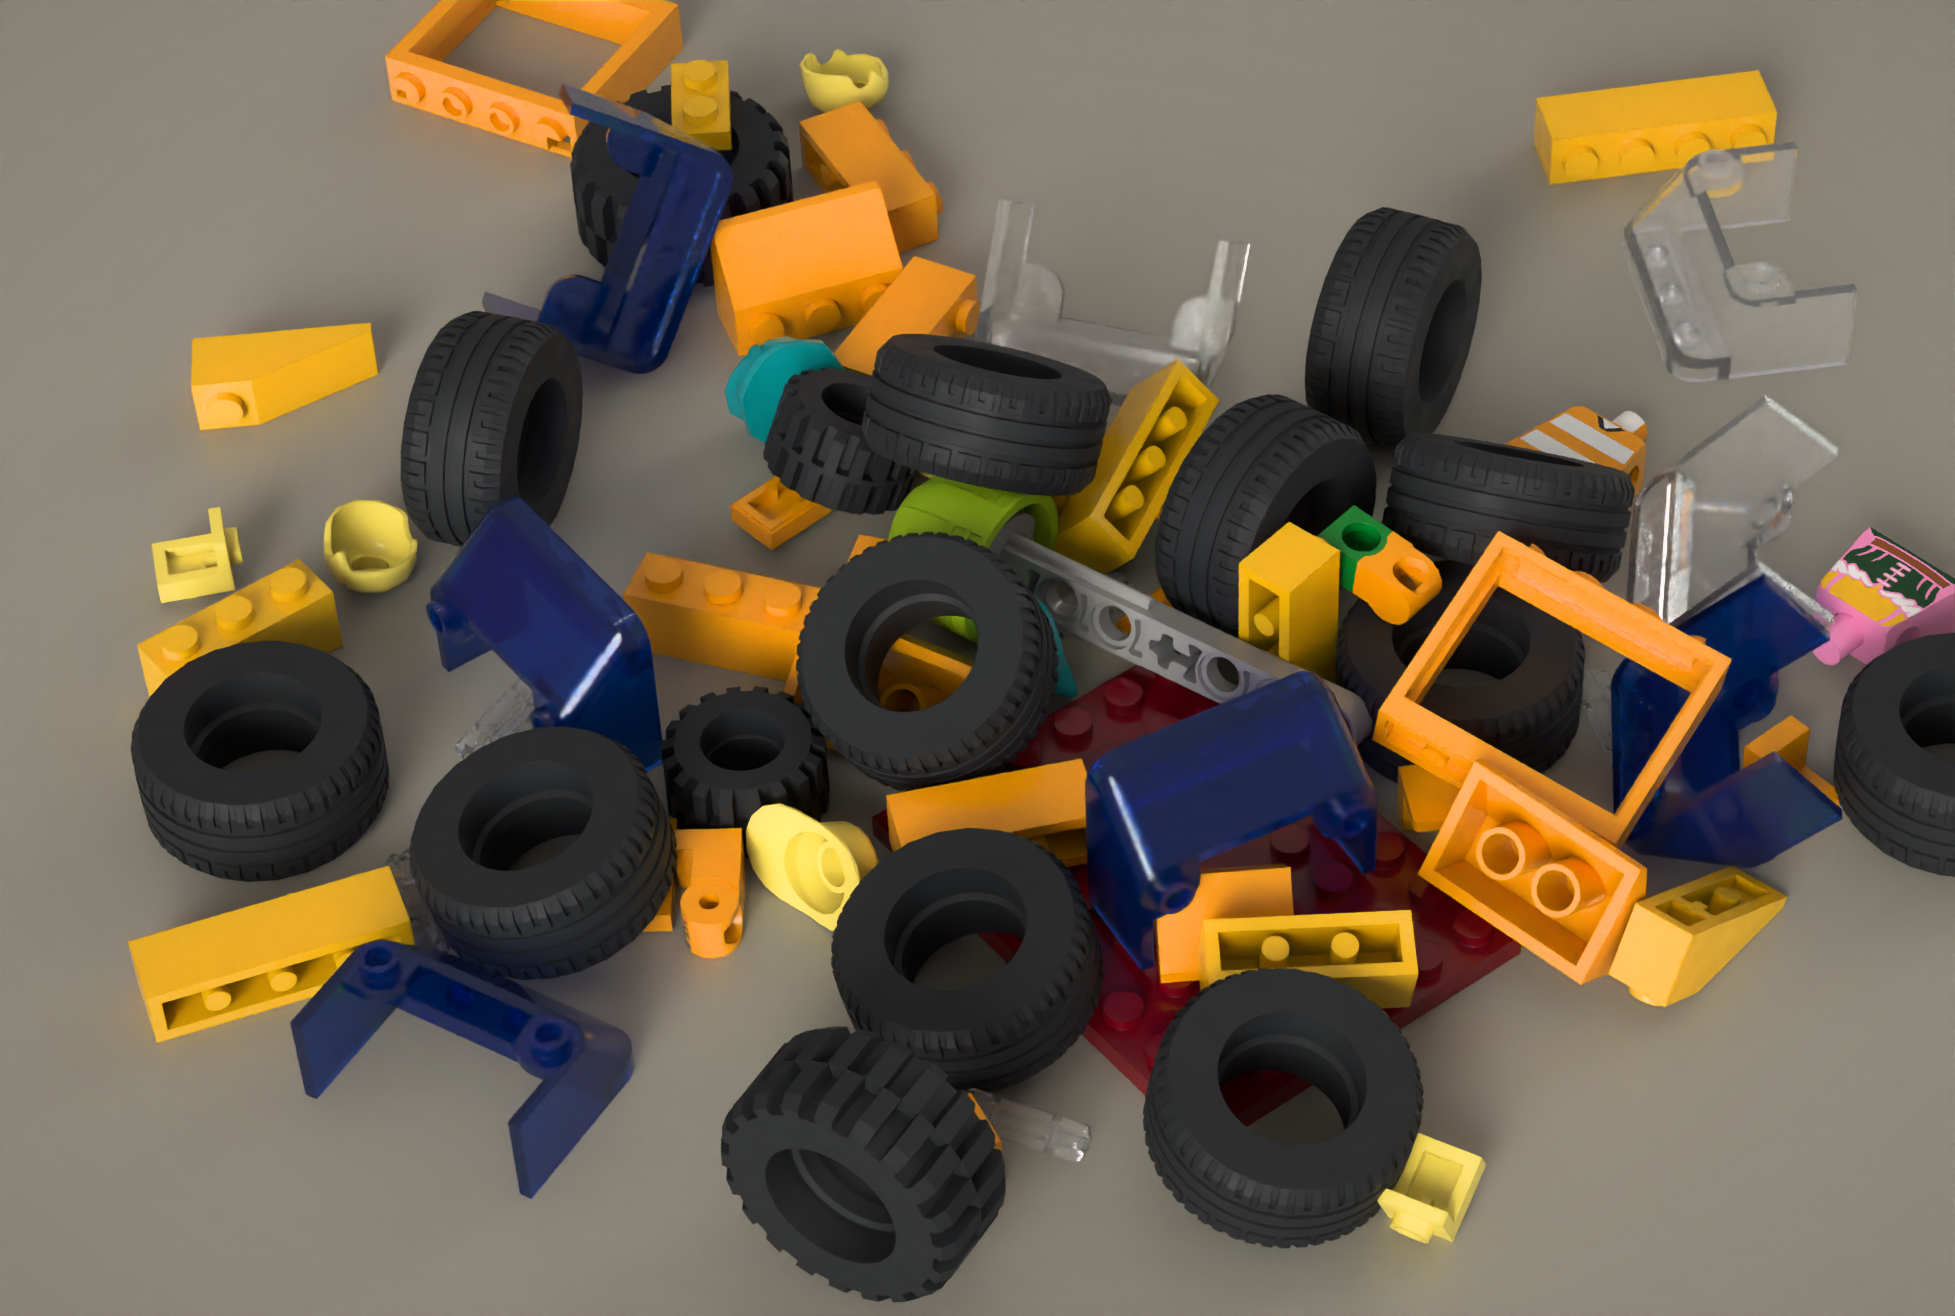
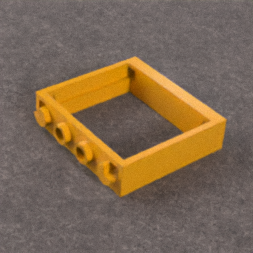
(420, 79)
(1586, 606)

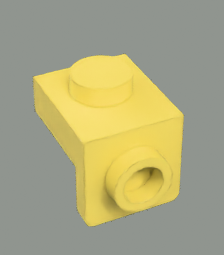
(198, 563)
(1432, 1190)

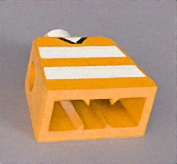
(1594, 439)

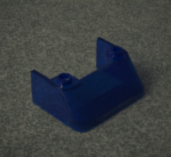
(658, 251)
(553, 625)
(1213, 787)
(1706, 802)
(572, 1052)

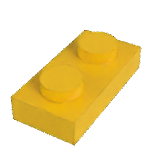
(702, 101)

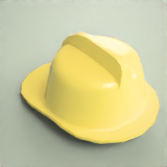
(808, 860)

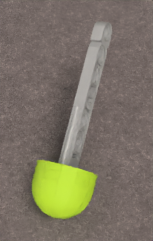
(1024, 535)

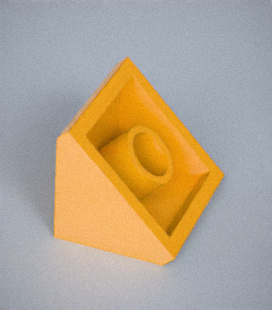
(1220, 895)

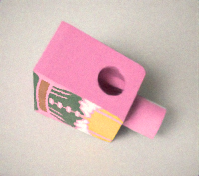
(1882, 600)

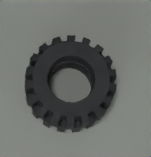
(822, 450)
(743, 755)

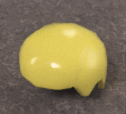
(844, 80)
(369, 546)

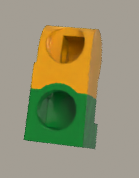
(1382, 566)

